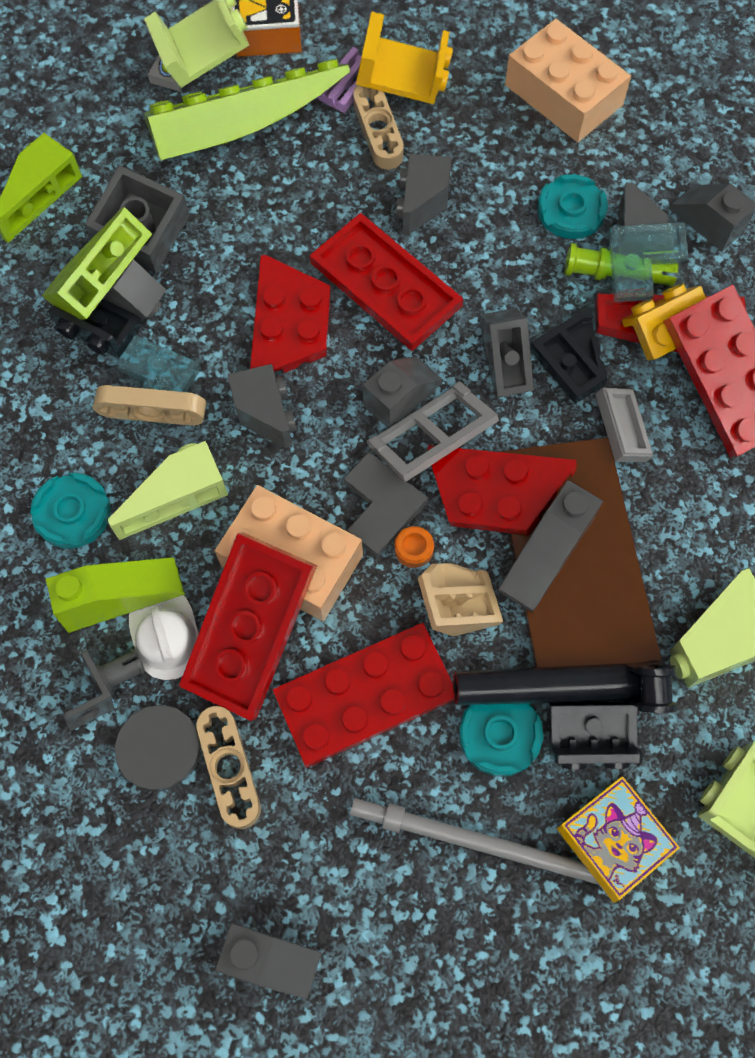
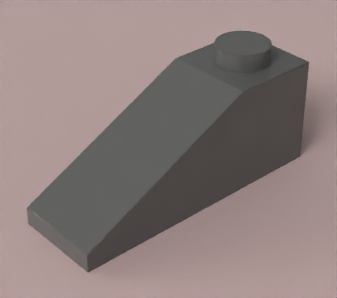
(550, 545)

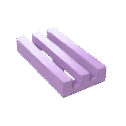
(331, 95)

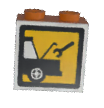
(271, 26)

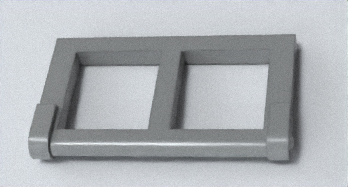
(446, 444)

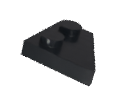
(572, 356)

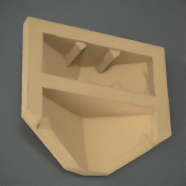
(459, 599)

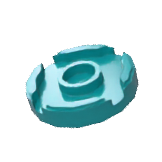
(572, 206)
(70, 510)
(501, 737)

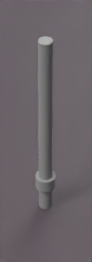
(396, 818)

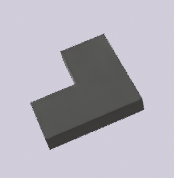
(390, 500)

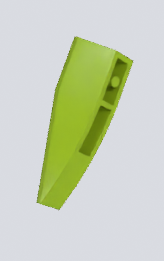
(235, 111)

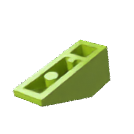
(36, 182)
(97, 265)
(111, 590)

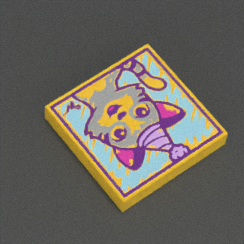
(618, 839)

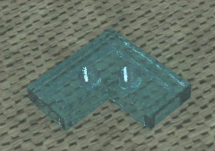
(635, 250)
(158, 367)

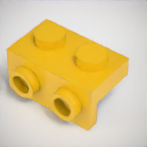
(649, 318)

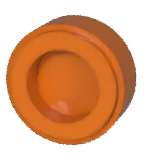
(414, 547)

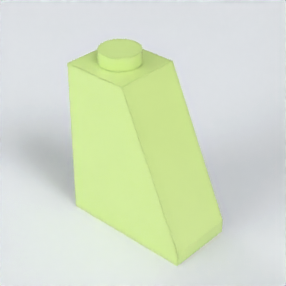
(721, 636)

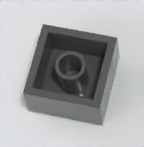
(151, 203)

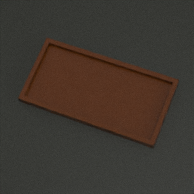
(598, 600)

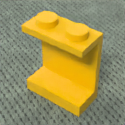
(403, 67)

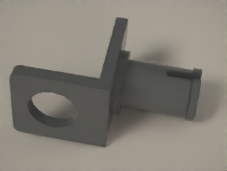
(104, 679)

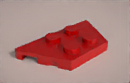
(289, 317)
(499, 488)

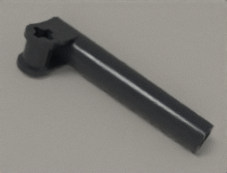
(639, 684)

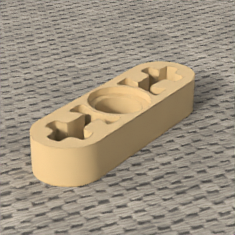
(374, 137)
(149, 405)
(247, 793)

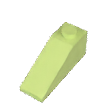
(175, 487)

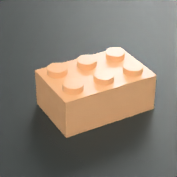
(567, 80)
(303, 535)

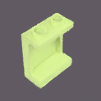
(731, 802)

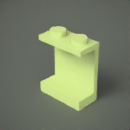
(199, 40)

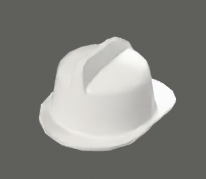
(164, 637)

